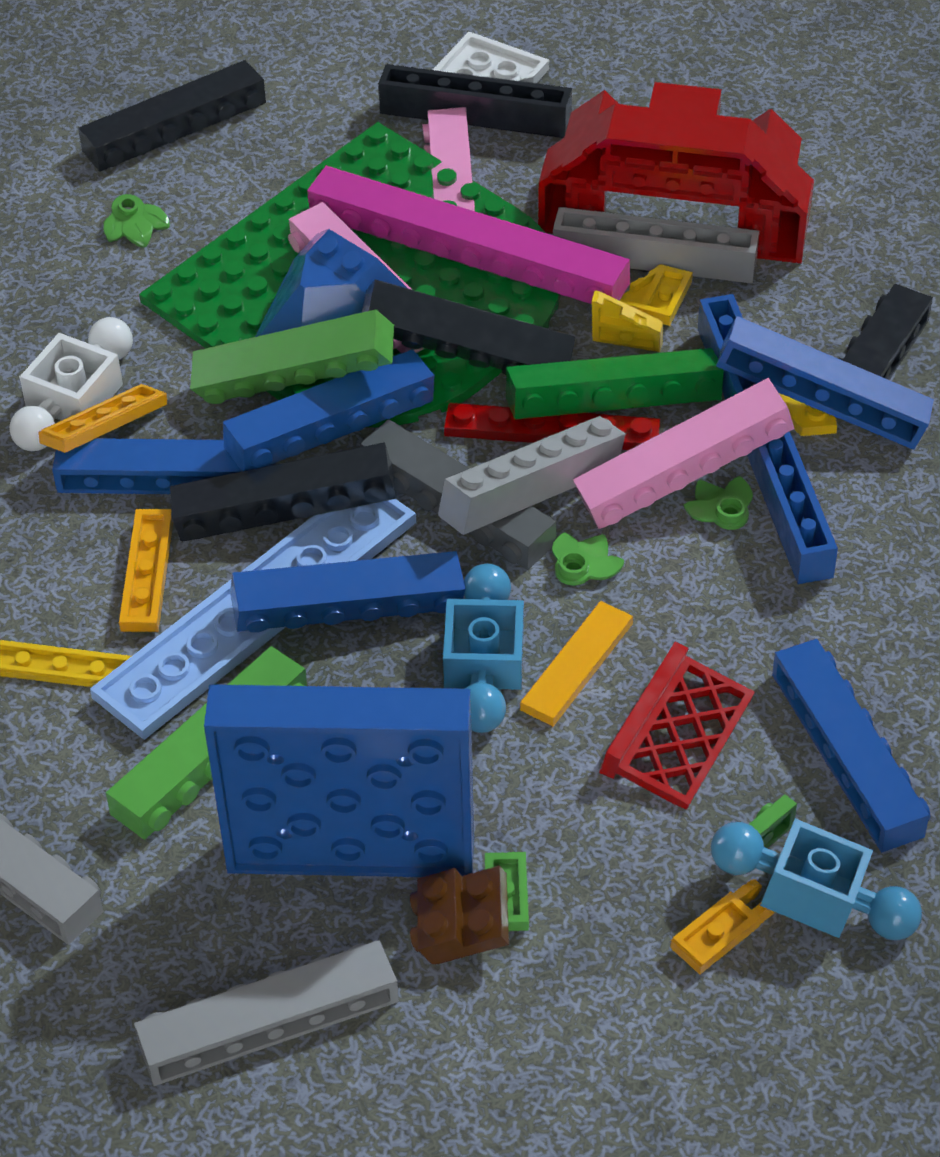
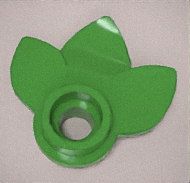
(134, 223)
(722, 506)
(587, 557)

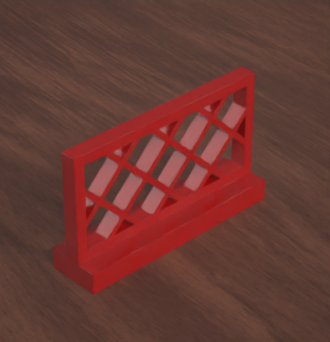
(645, 719)

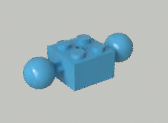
(484, 644)
(817, 879)

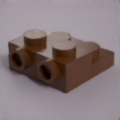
(460, 914)

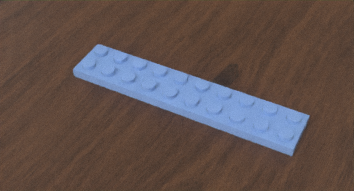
(205, 641)

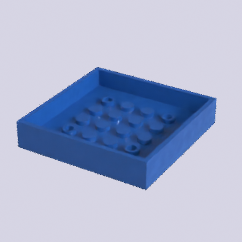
(342, 779)

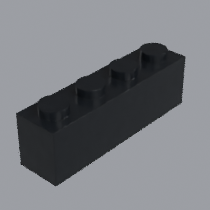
(890, 331)

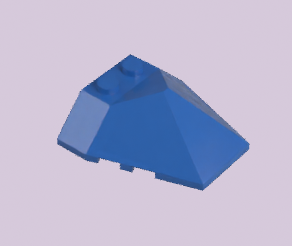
(324, 284)

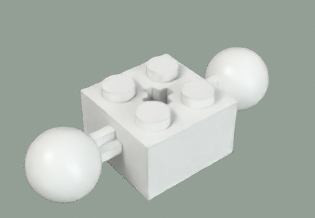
(70, 379)

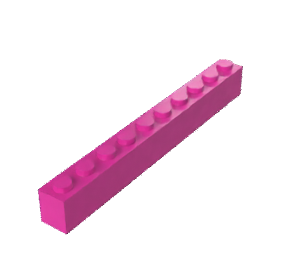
(470, 237)

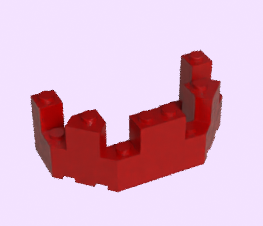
(683, 153)

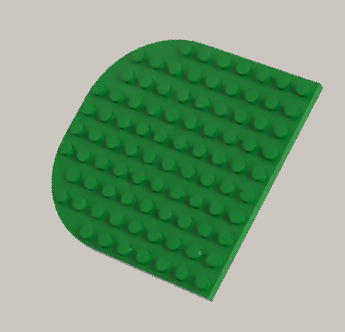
(233, 280)

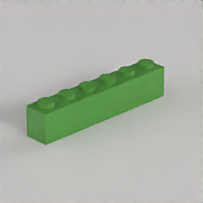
(293, 357)
(181, 763)

